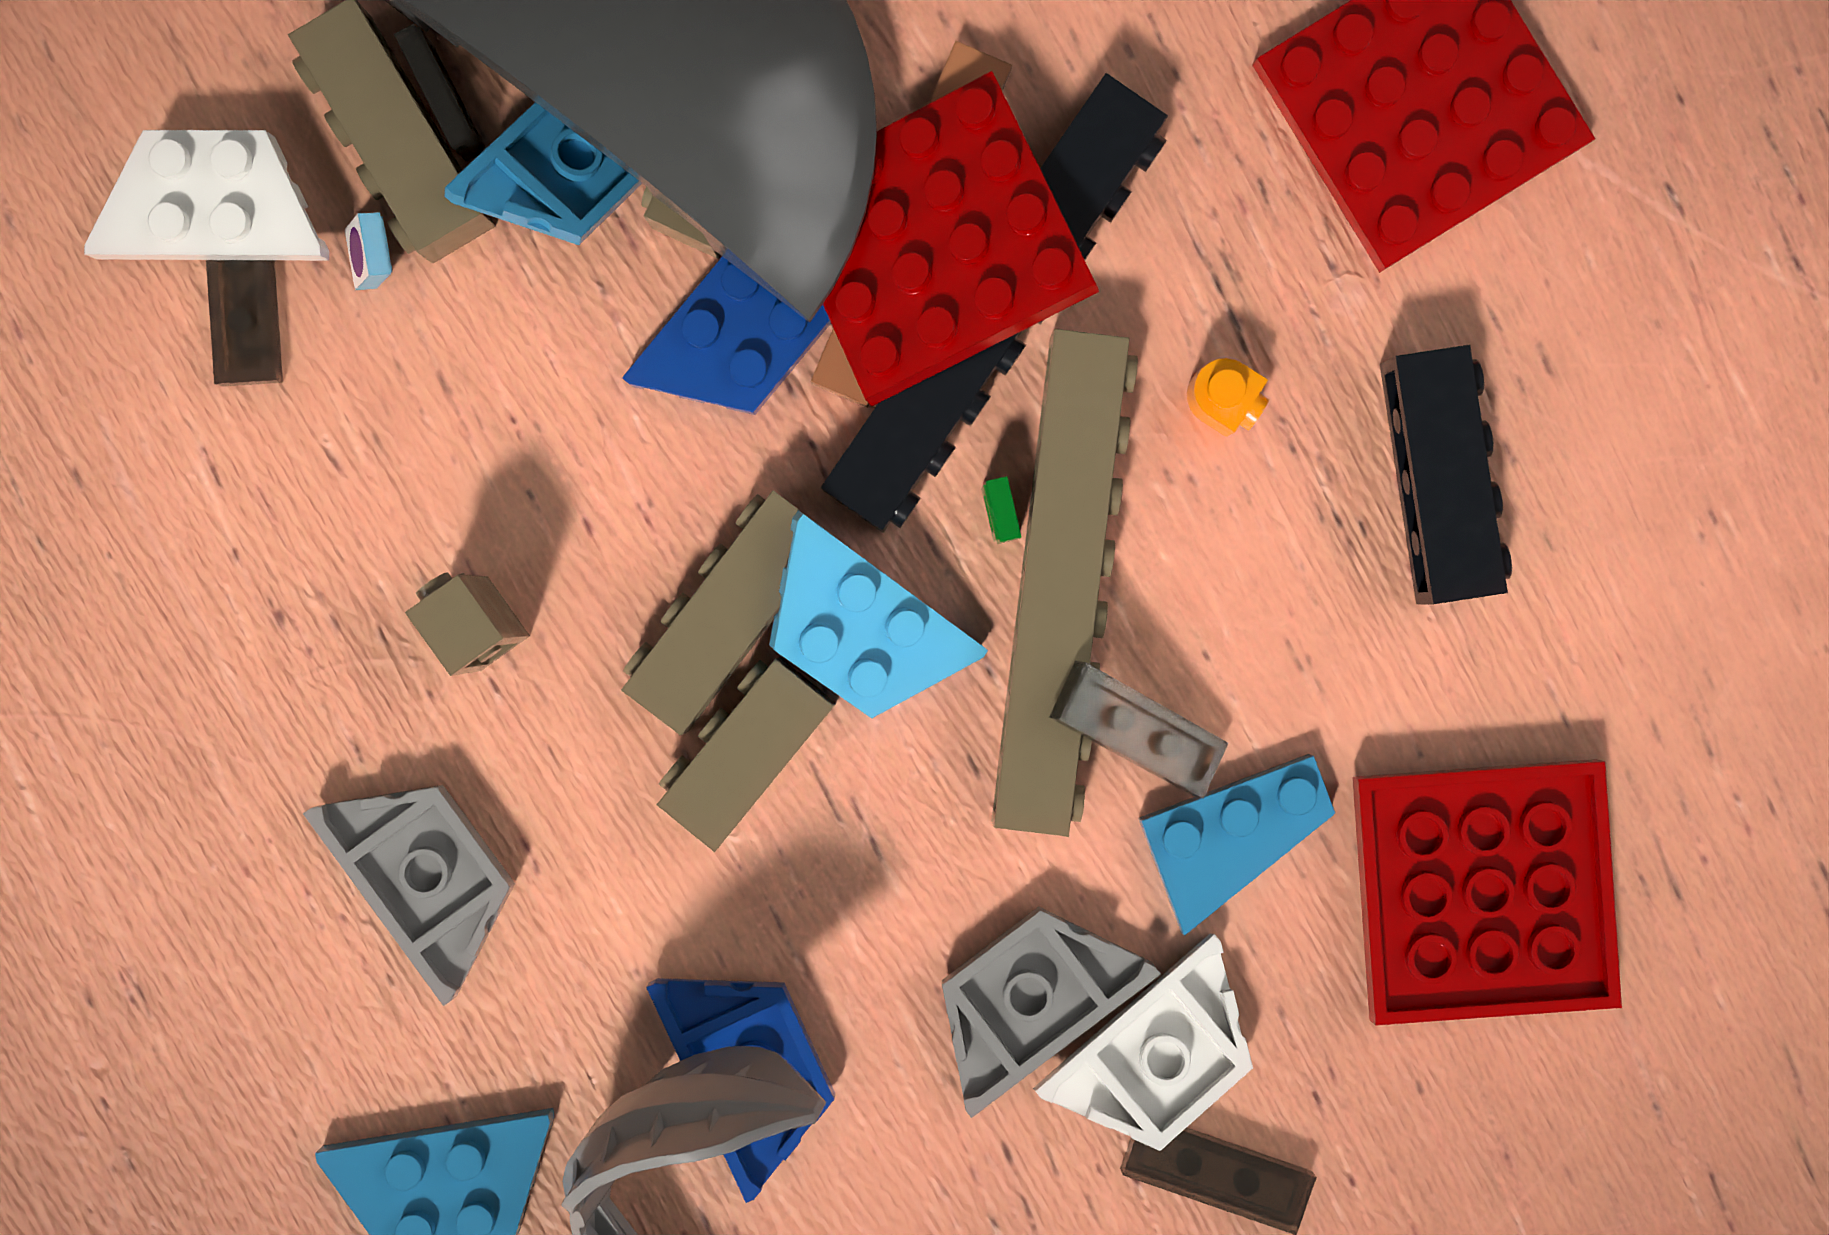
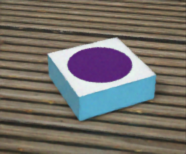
(368, 251)

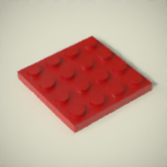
(1421, 113)
(952, 244)
(1487, 892)

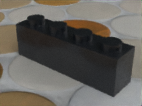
(1445, 475)

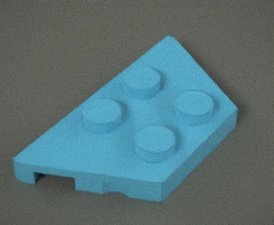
(860, 626)

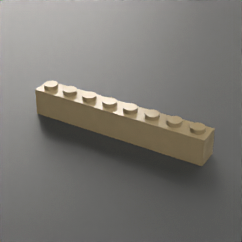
(1062, 576)

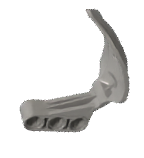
(680, 1117)

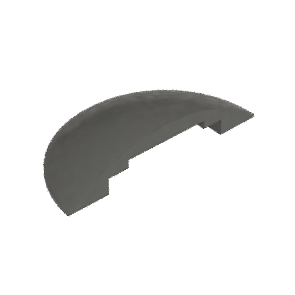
(724, 108)

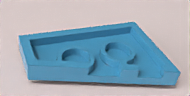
(1234, 834)

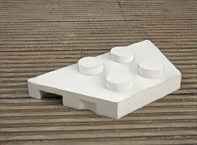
(205, 201)
(1160, 1055)

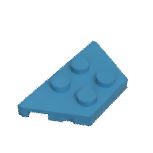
(543, 179)
(442, 1177)

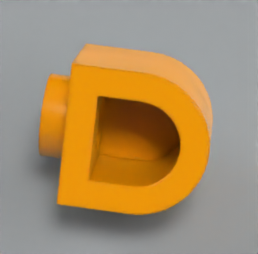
(1227, 395)

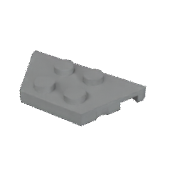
(421, 876)
(1032, 999)

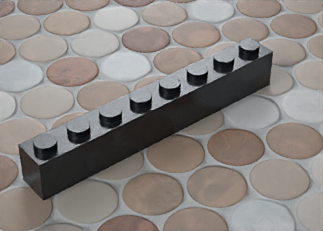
(912, 428)

